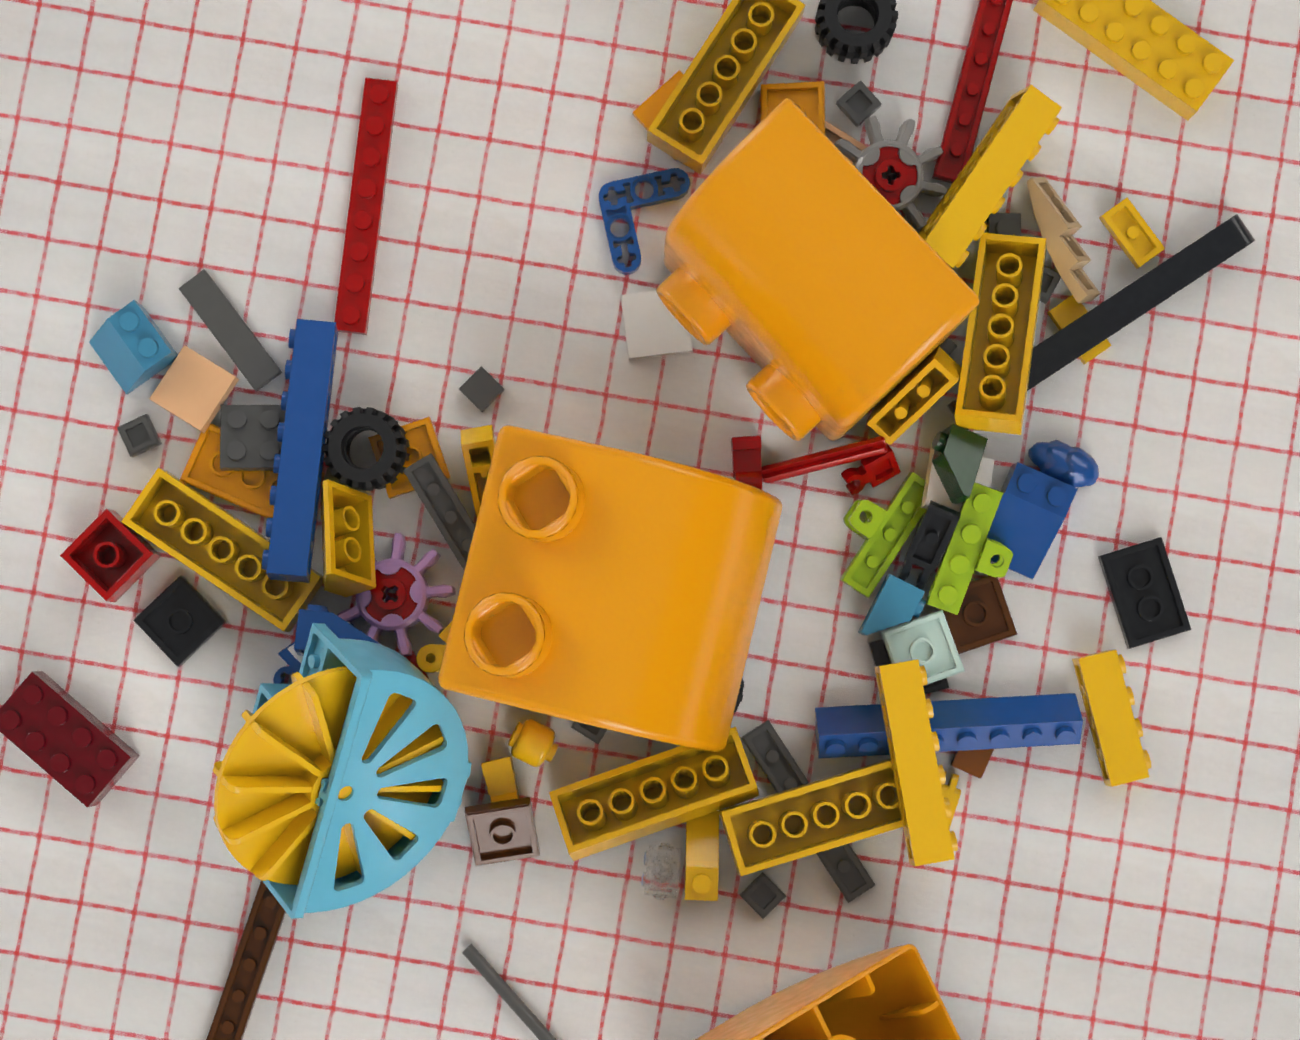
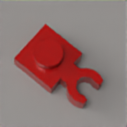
(872, 470)

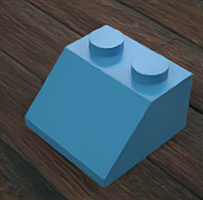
(132, 346)

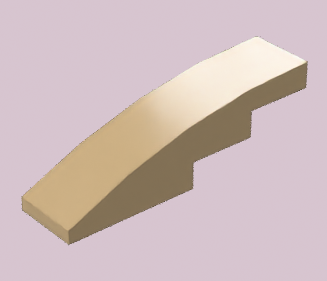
(1058, 227)

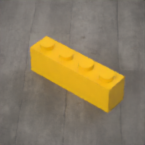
(1112, 718)

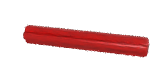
(824, 459)

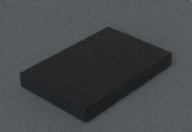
(1144, 593)

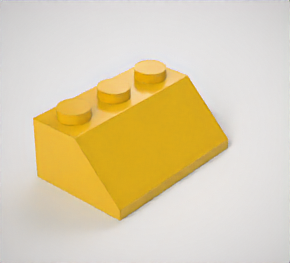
(347, 540)

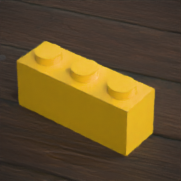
(914, 395)

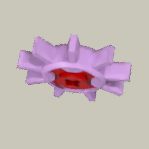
(412, 597)

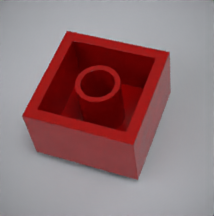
(110, 555)

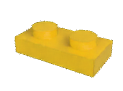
(1132, 233)

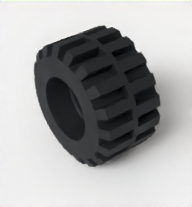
(850, 44)
(338, 449)

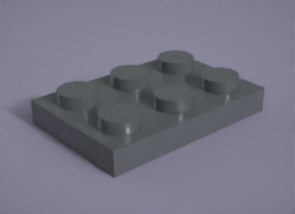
(249, 437)

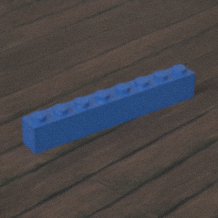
(301, 454)
(958, 723)

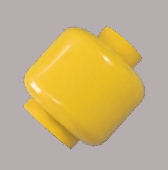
(533, 743)

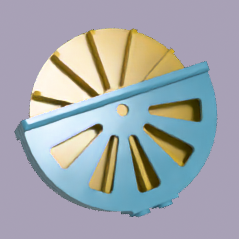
(341, 775)

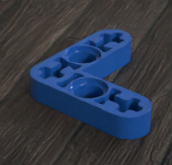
(622, 210)

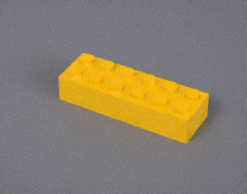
(1144, 47)
(723, 79)
(989, 173)
(1001, 333)
(217, 548)
(651, 796)
(812, 818)

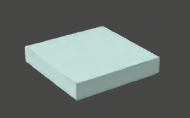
(925, 640)

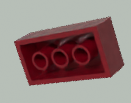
(65, 738)

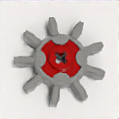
(898, 161)

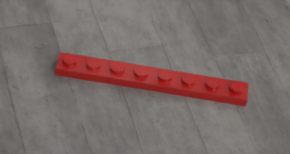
(366, 206)

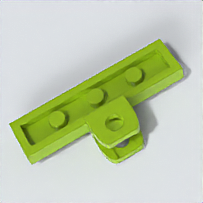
(884, 533)
(969, 551)

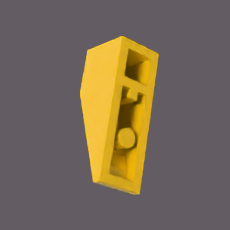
(477, 451)
(702, 858)

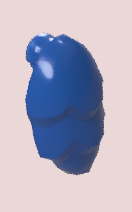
(1065, 463)

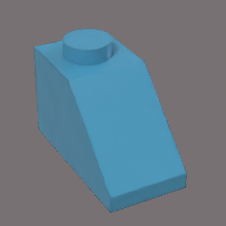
(893, 605)

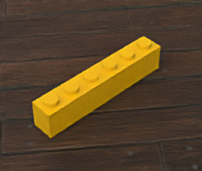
(915, 762)

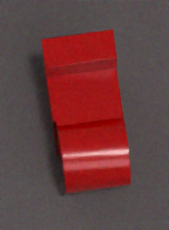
(747, 460)

